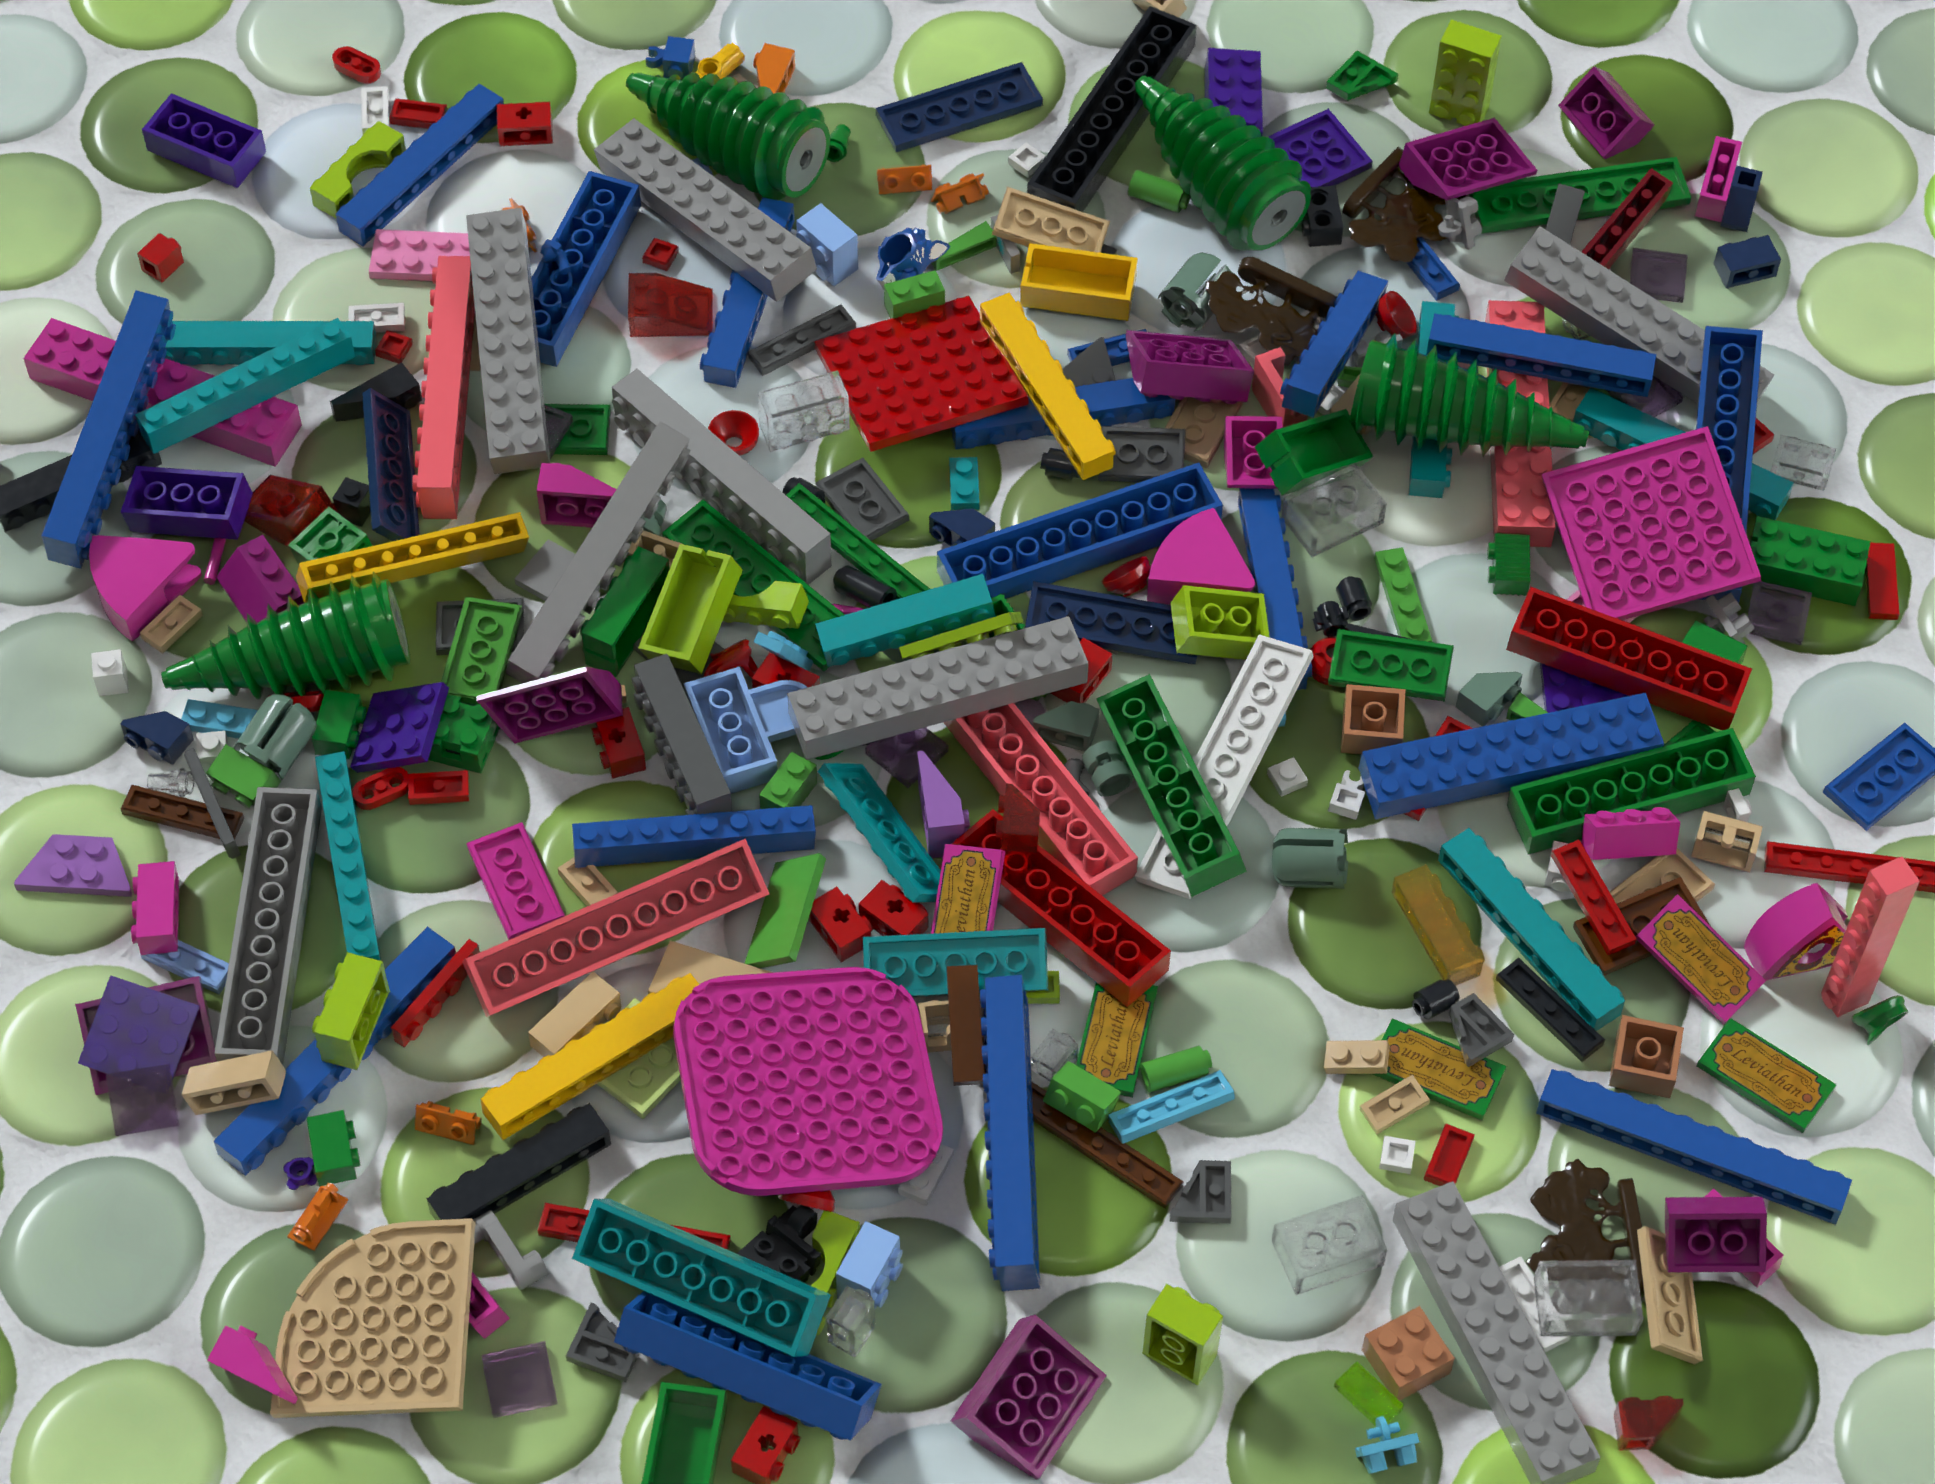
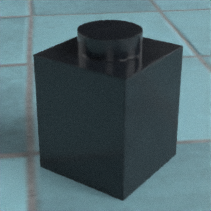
(353, 501)

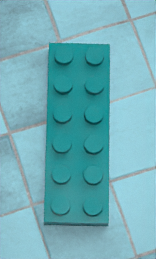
(883, 829)
(922, 959)

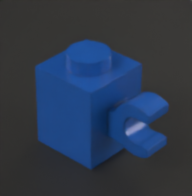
(676, 57)

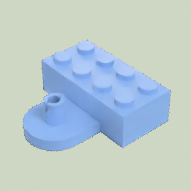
(742, 724)

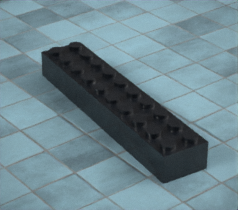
(1112, 111)

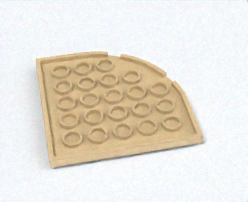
(381, 1324)

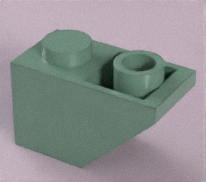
(1487, 694)

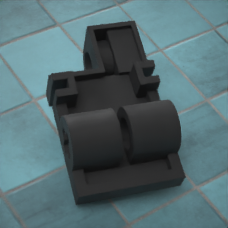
(783, 1244)

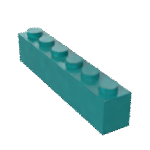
(905, 620)

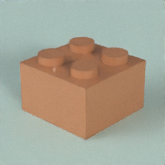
(1372, 718)
(1646, 1056)
(1407, 1353)

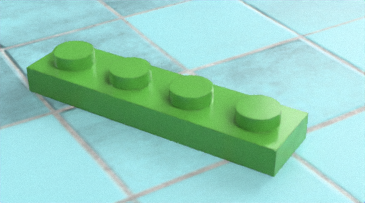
(1402, 594)

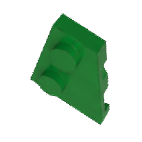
(1360, 76)

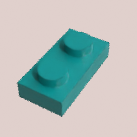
(964, 483)

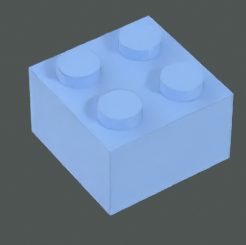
(831, 243)
(871, 1263)

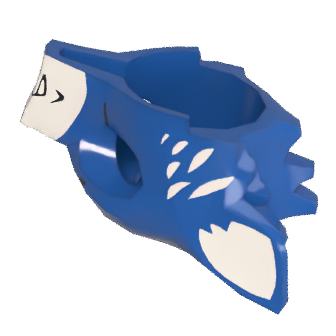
(907, 255)

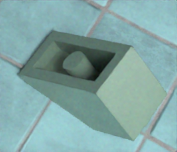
(1069, 725)

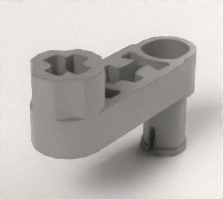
(522, 1269)

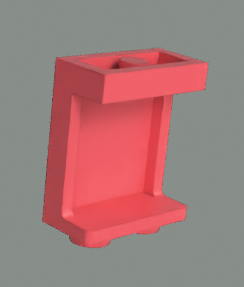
(1268, 384)

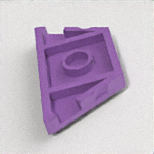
(76, 867)

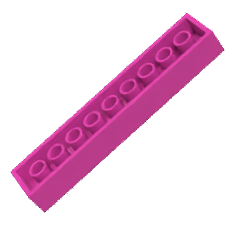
(77, 359)

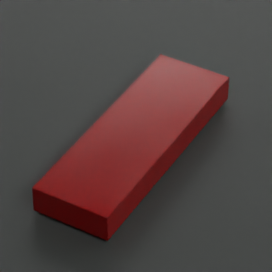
(1882, 582)

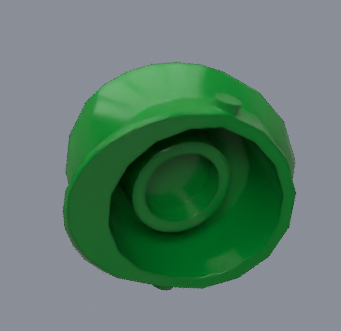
(1880, 1016)

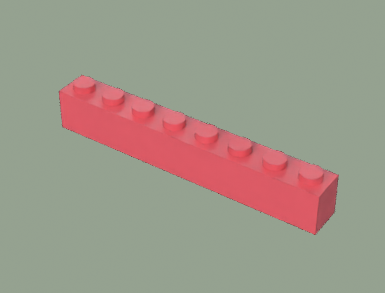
(1869, 936)

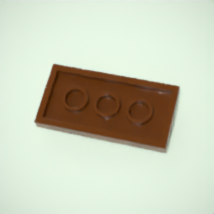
(1638, 913)

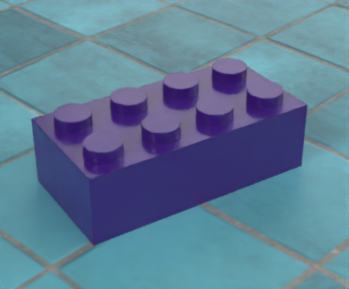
(1235, 81)
(204, 140)
(186, 502)

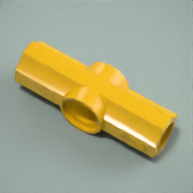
(722, 62)

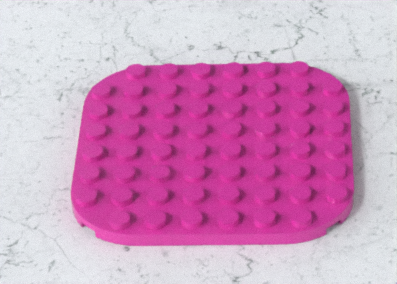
(806, 1081)

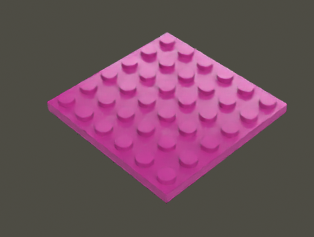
(1651, 526)

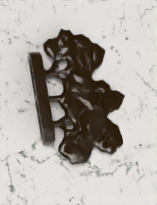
(1402, 218)
(1278, 325)
(1580, 1237)

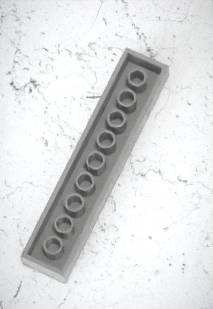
(707, 210)
(1612, 310)
(507, 341)
(726, 479)
(598, 554)
(937, 687)
(269, 923)
(1495, 1337)

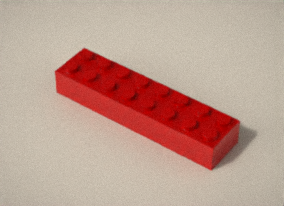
(1628, 659)
(1075, 917)

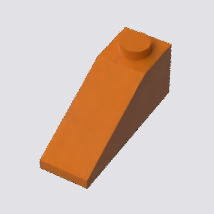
(774, 67)

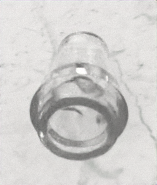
(174, 782)

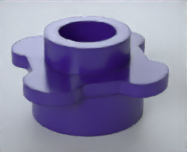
(300, 1165)

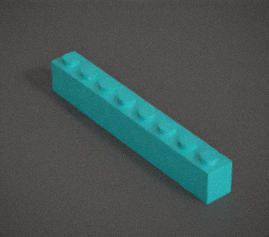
(242, 340)
(245, 385)
(1628, 427)
(1427, 466)
(347, 855)
(1531, 929)

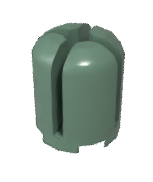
(1183, 288)
(277, 733)
(1310, 858)

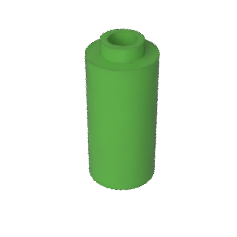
(1158, 191)
(1175, 1068)

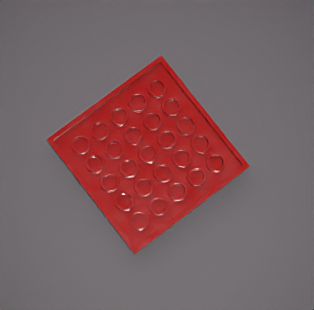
(921, 373)

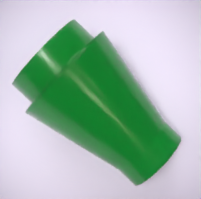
(838, 143)

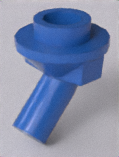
(552, 252)

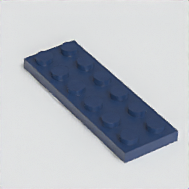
(959, 107)
(390, 467)
(1109, 620)

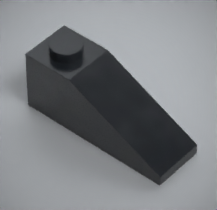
(393, 383)

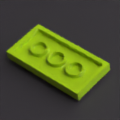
(971, 633)

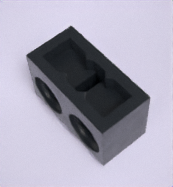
(1323, 218)

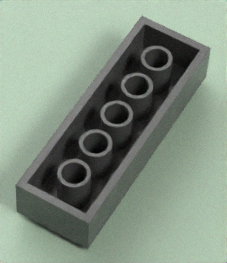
(679, 738)

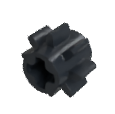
(1330, 618)

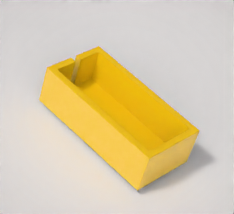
(1078, 282)

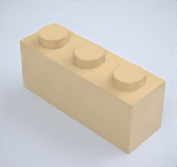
(576, 1015)
(234, 1082)

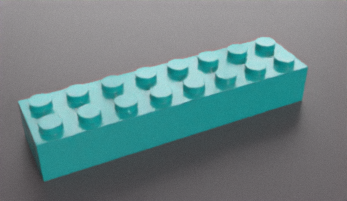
(701, 1277)

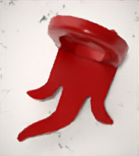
(732, 657)

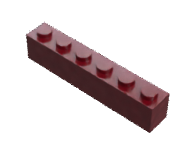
(1629, 219)

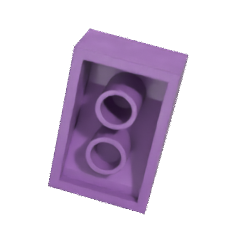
(940, 807)

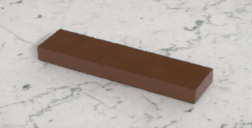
(176, 812)
(965, 1025)

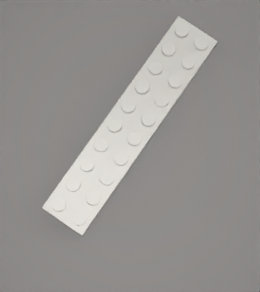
(1236, 742)

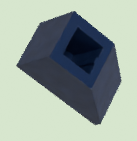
(1741, 198)
(959, 526)
(159, 734)

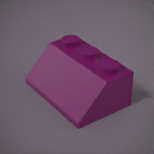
(1605, 113)
(256, 578)
(1715, 1234)

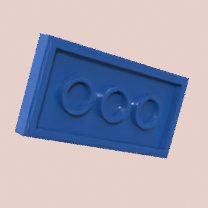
(1883, 777)

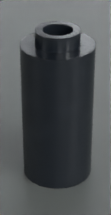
(862, 587)

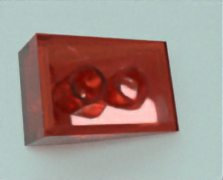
(668, 306)
(286, 507)

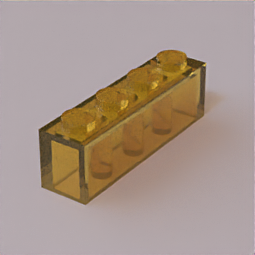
(1437, 925)

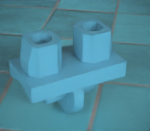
(1373, 1453)

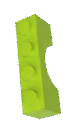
(373, 150)
(778, 606)
(833, 1240)

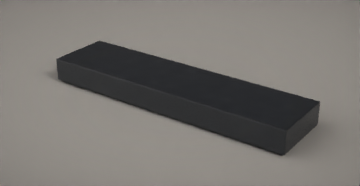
(1550, 1009)

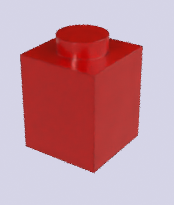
(160, 257)

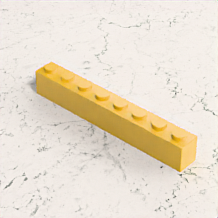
(1047, 386)
(415, 555)
(586, 1060)

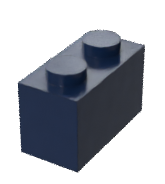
(1747, 261)

